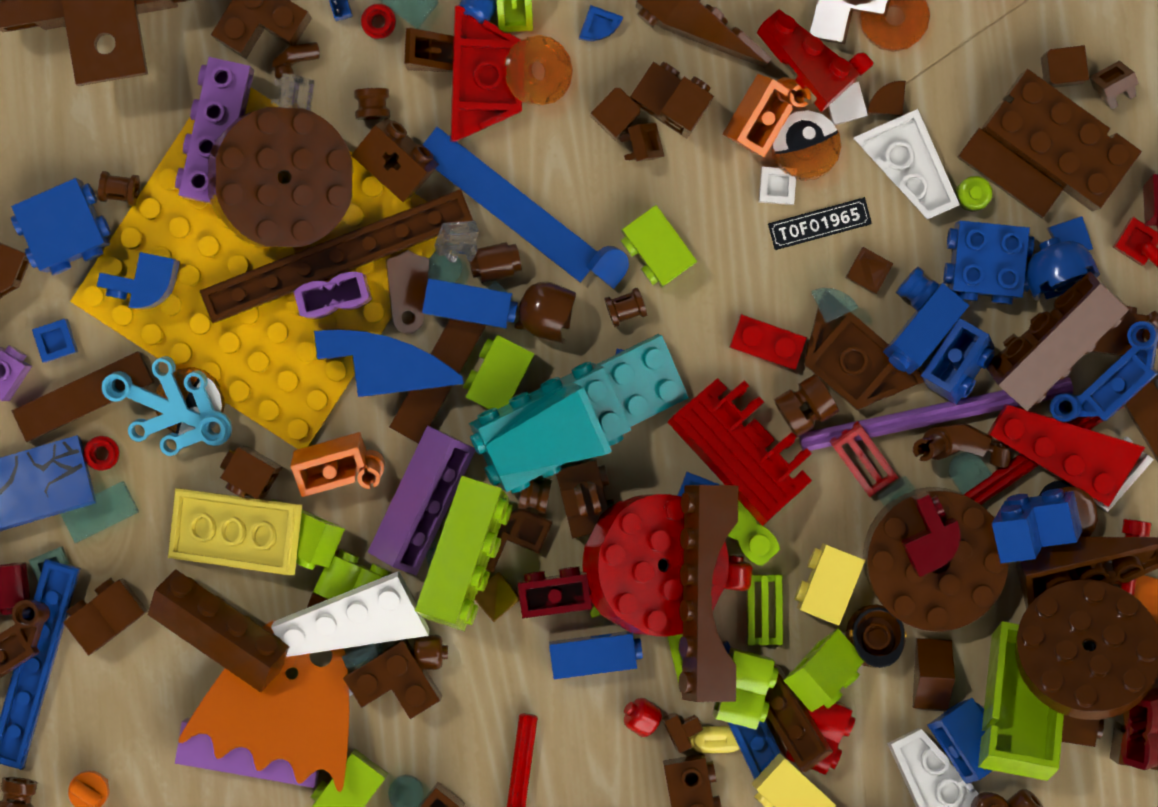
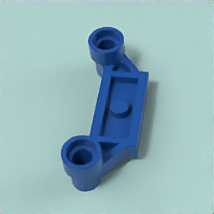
(1118, 383)

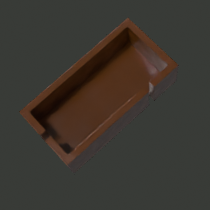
(1061, 140)

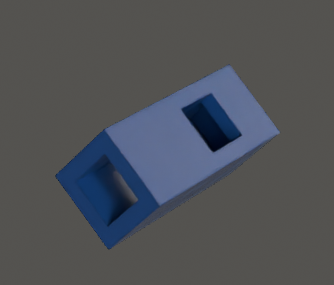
(469, 304)
(925, 329)
(594, 654)

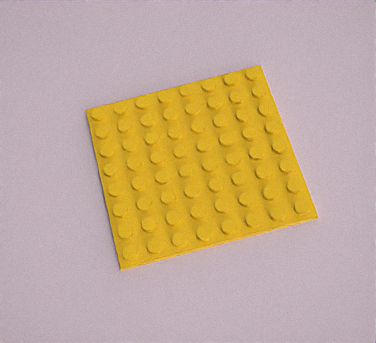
(261, 355)

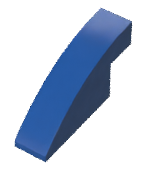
(385, 363)

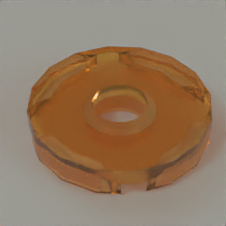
(901, 36)
(555, 63)

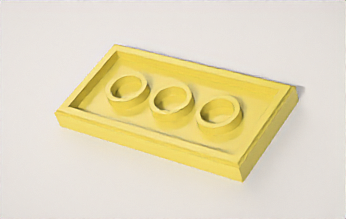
(235, 531)

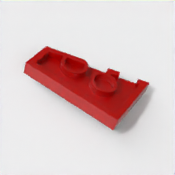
(813, 61)

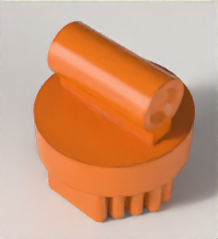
(88, 789)

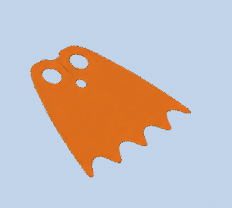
(289, 720)

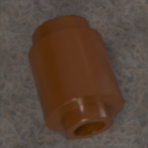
(496, 262)

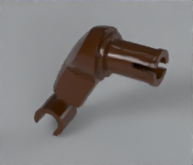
(953, 438)

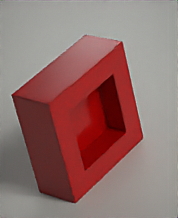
(1133, 237)

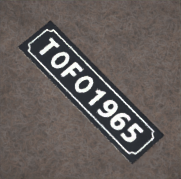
(819, 223)

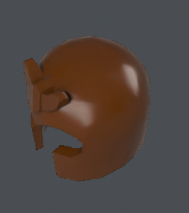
(546, 311)

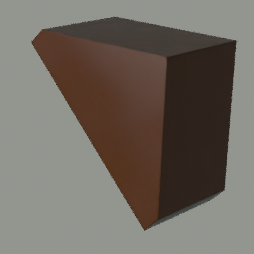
(428, 51)
(933, 674)

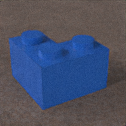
(1035, 522)

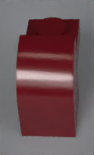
(937, 543)

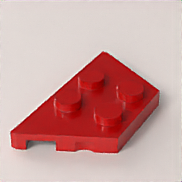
(478, 76)

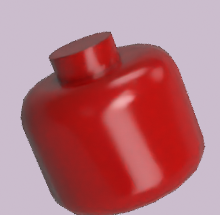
(739, 574)
(642, 717)

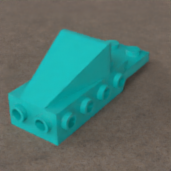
(576, 414)

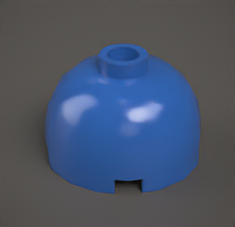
(1058, 267)

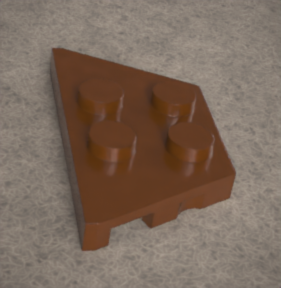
(853, 362)

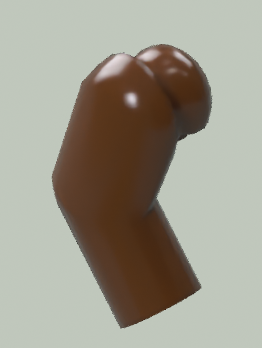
(292, 55)

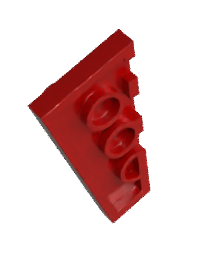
(1068, 451)

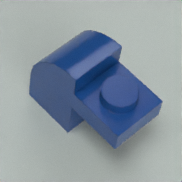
(152, 282)

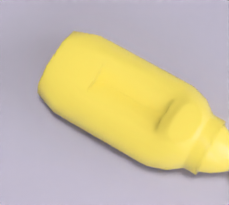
(714, 740)

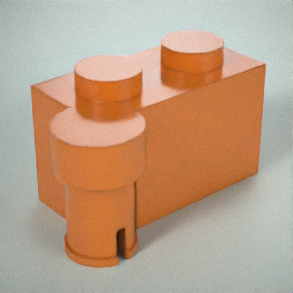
(764, 112)
(336, 465)

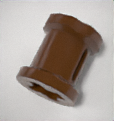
(118, 188)
(625, 307)

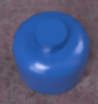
(479, 9)

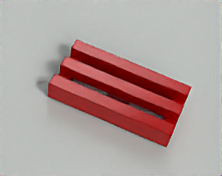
(848, 436)

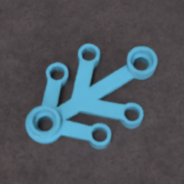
(173, 408)

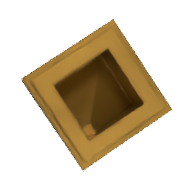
(497, 597)

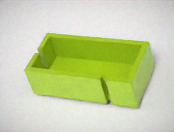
(463, 554)
(1020, 730)

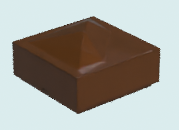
(869, 270)

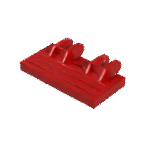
(739, 452)

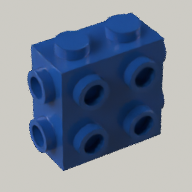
(61, 226)
(988, 261)

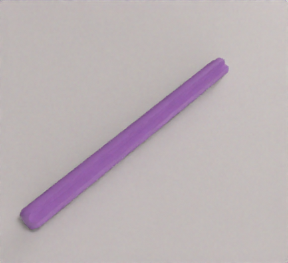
(925, 416)

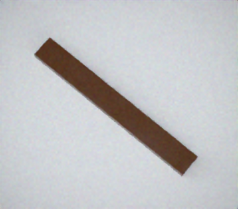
(334, 256)

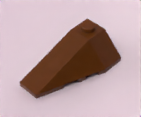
(701, 25)
(1088, 559)

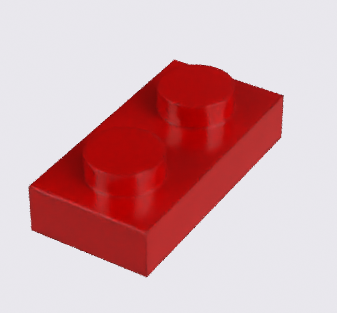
(767, 342)

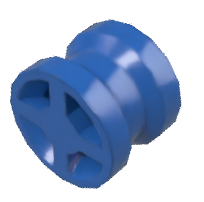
(917, 288)

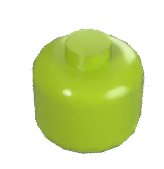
(974, 193)

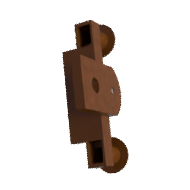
(84, 25)

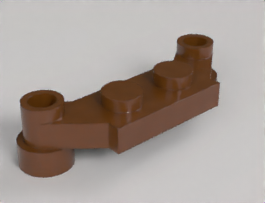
(21, 640)

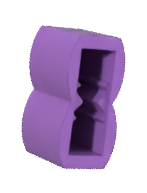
(323, 298)

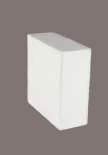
(848, 106)
(776, 186)

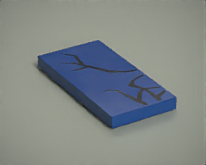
(44, 482)

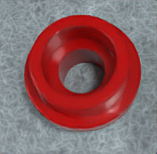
(374, 11)
(91, 457)

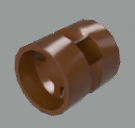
(817, 399)

